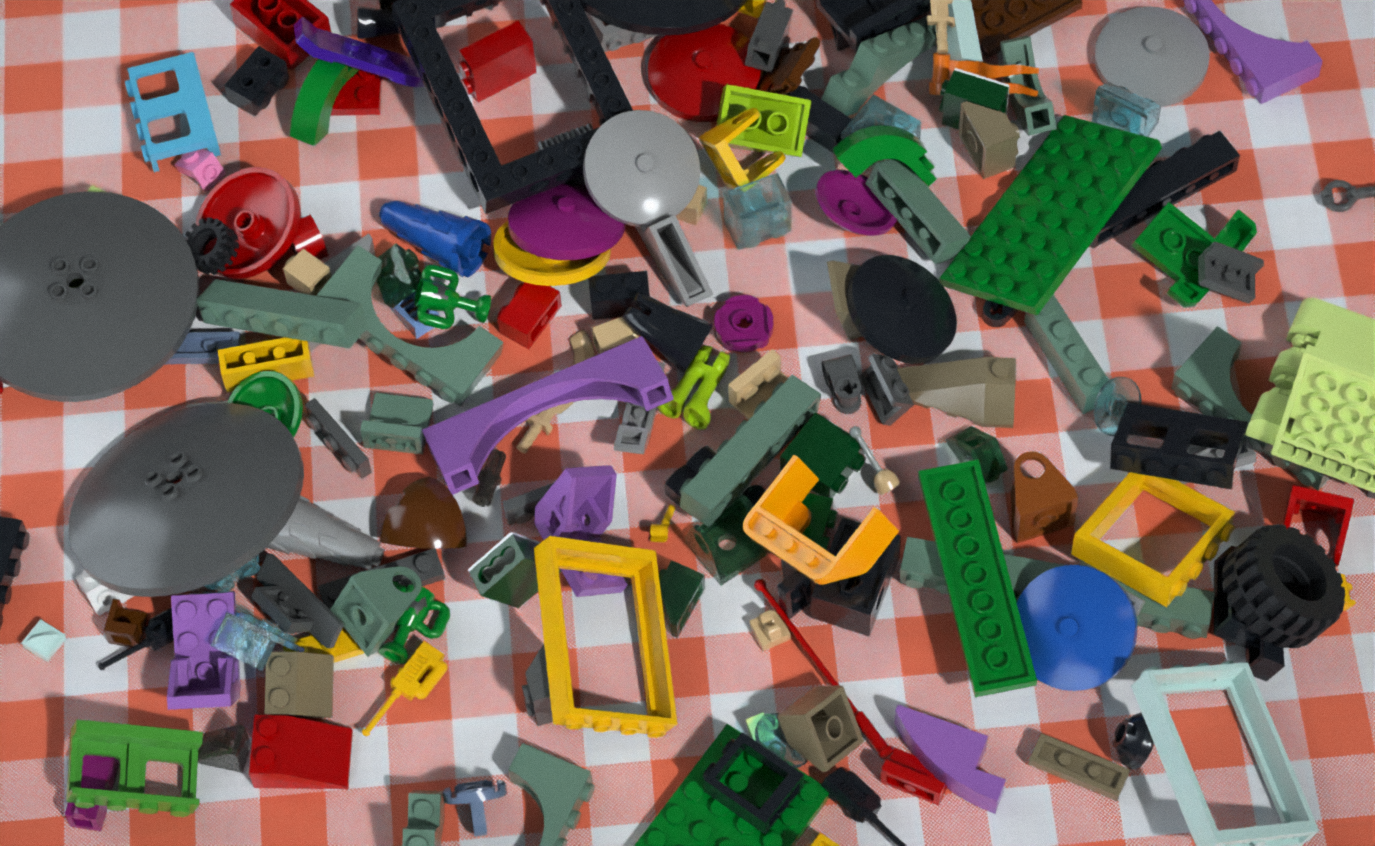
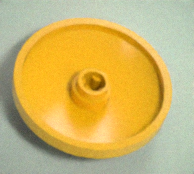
(541, 270)

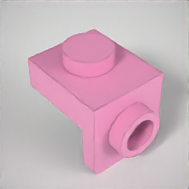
(201, 166)

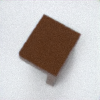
(124, 626)

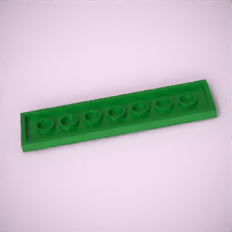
(977, 579)

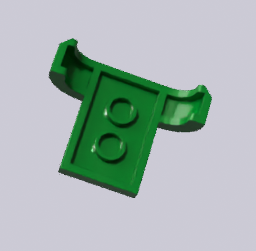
(1176, 243)

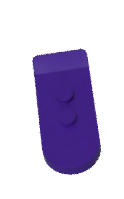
(356, 54)

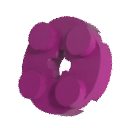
(743, 339)

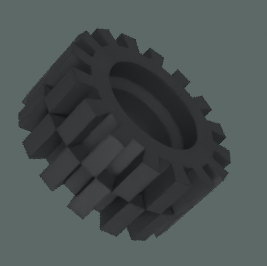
(222, 250)

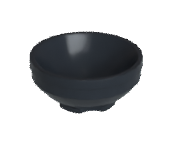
(1133, 741)

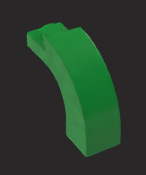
(316, 99)
(884, 142)

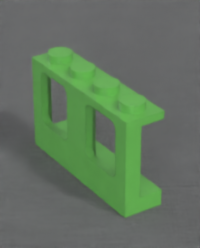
(134, 748)

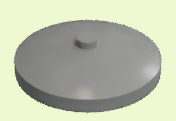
(1153, 54)
(641, 168)

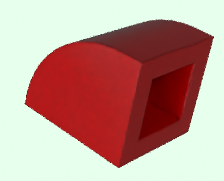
(309, 238)

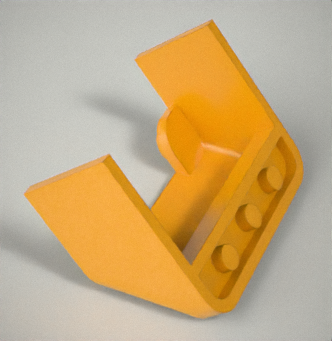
(781, 519)

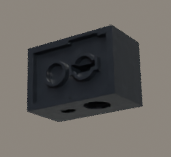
(855, 600)

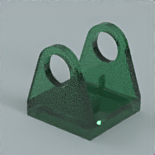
(729, 525)

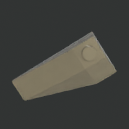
(966, 388)

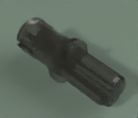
(489, 478)

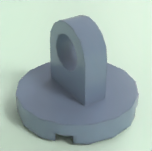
(475, 794)

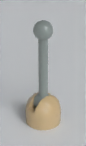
(884, 479)

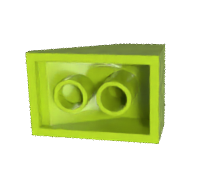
(780, 122)

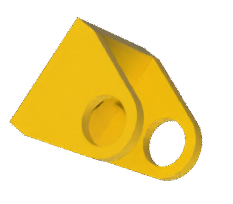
(716, 145)

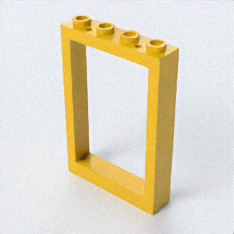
(616, 561)

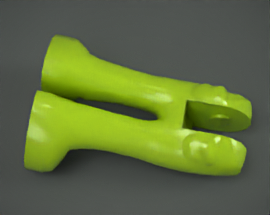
(696, 410)

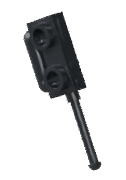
(158, 632)
(857, 799)

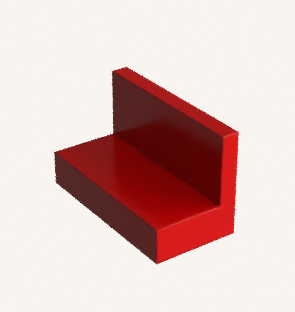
(910, 776)

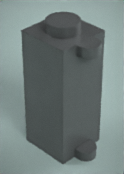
(769, 36)

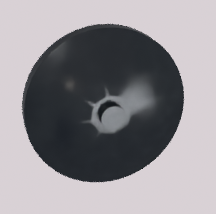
(901, 309)

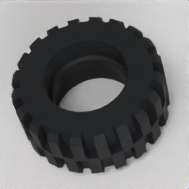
(1283, 586)

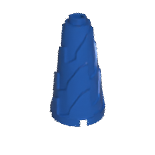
(440, 235)

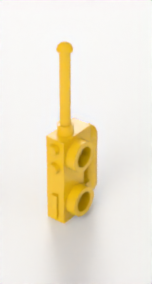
(408, 678)

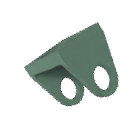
(373, 605)

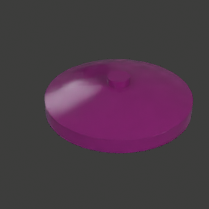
(563, 224)

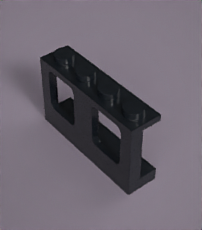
(889, 16)
(1178, 432)

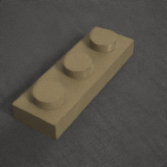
(1079, 767)

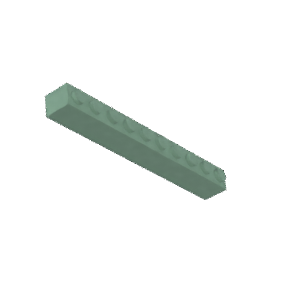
(1184, 615)

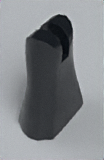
(374, 23)
(667, 329)

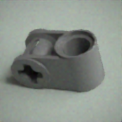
(843, 383)

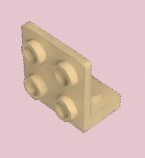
(756, 384)

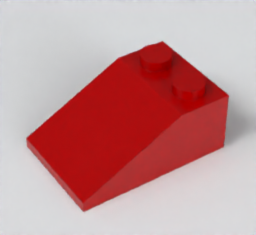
(299, 753)

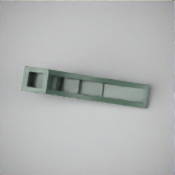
(877, 62)
(424, 819)

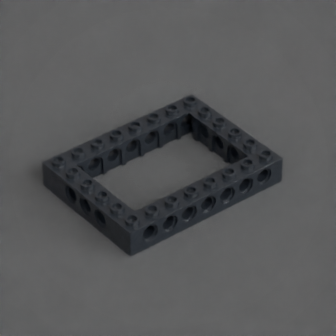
(512, 182)

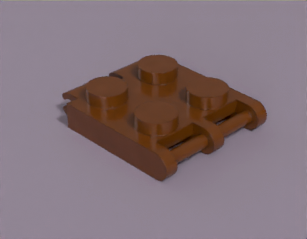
(790, 67)

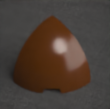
(425, 518)

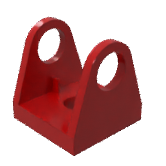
(1324, 504)

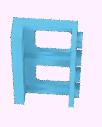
(188, 100)

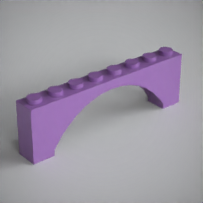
(1263, 63)
(620, 374)

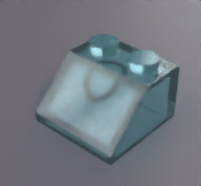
(1124, 110)

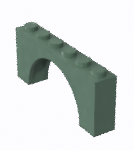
(448, 369)
(1207, 384)
(555, 787)

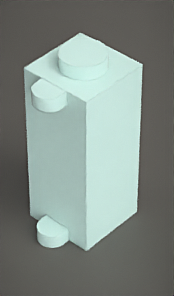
(963, 38)

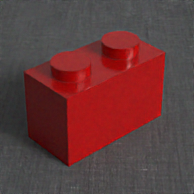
(528, 313)

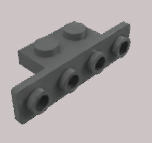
(293, 604)

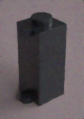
(824, 120)

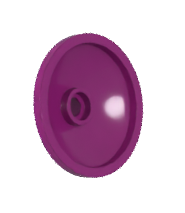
(852, 204)

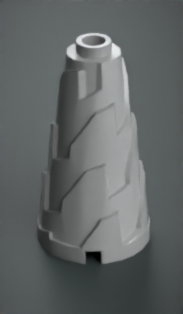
(319, 534)

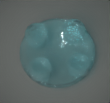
(771, 736)

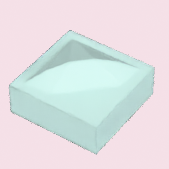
(43, 640)

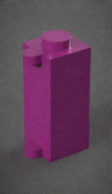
(97, 773)

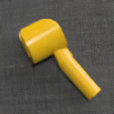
(659, 532)

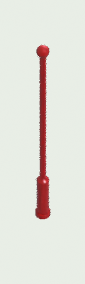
(862, 720)

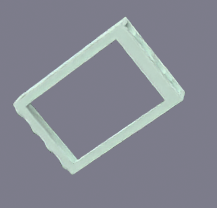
(1238, 680)

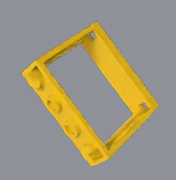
(1133, 573)

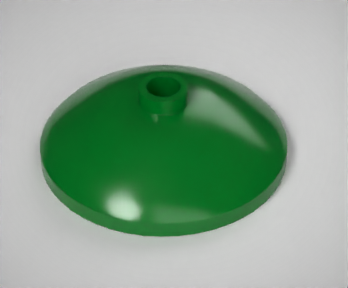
(272, 394)

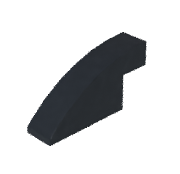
(1262, 657)

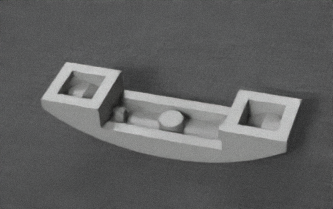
(635, 428)

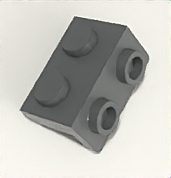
(1229, 271)
(886, 389)

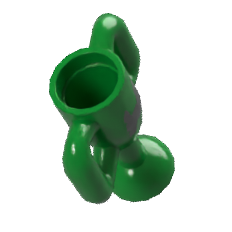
(440, 297)
(412, 620)

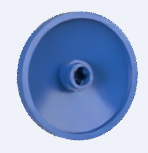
(1077, 627)

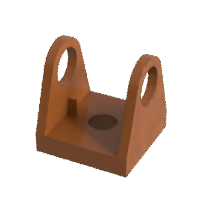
(1042, 502)

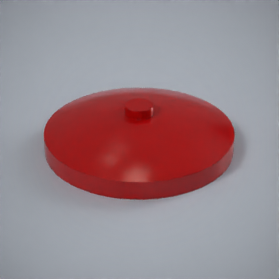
(694, 67)
(260, 211)

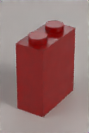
(497, 61)

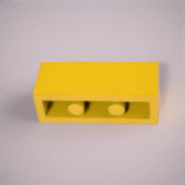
(280, 355)

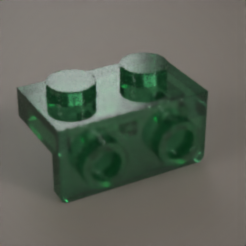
(398, 275)

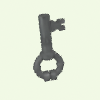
(1352, 194)

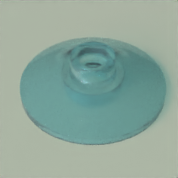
(1112, 403)

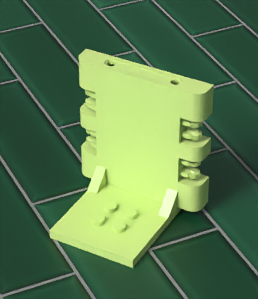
(1323, 395)

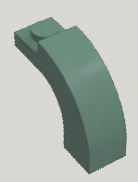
(1032, 112)

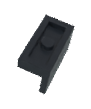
(793, 591)

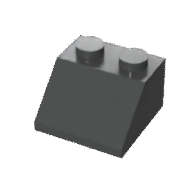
(537, 690)

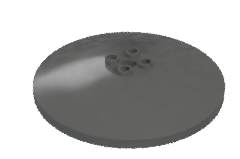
(115, 325)
(169, 538)

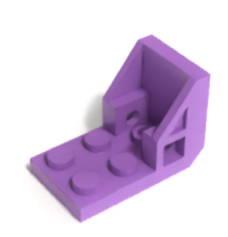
(566, 514)
(200, 673)

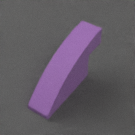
(951, 756)

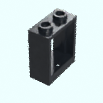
(777, 803)

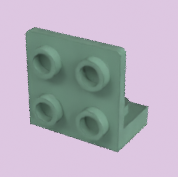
(397, 423)

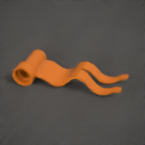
(944, 67)

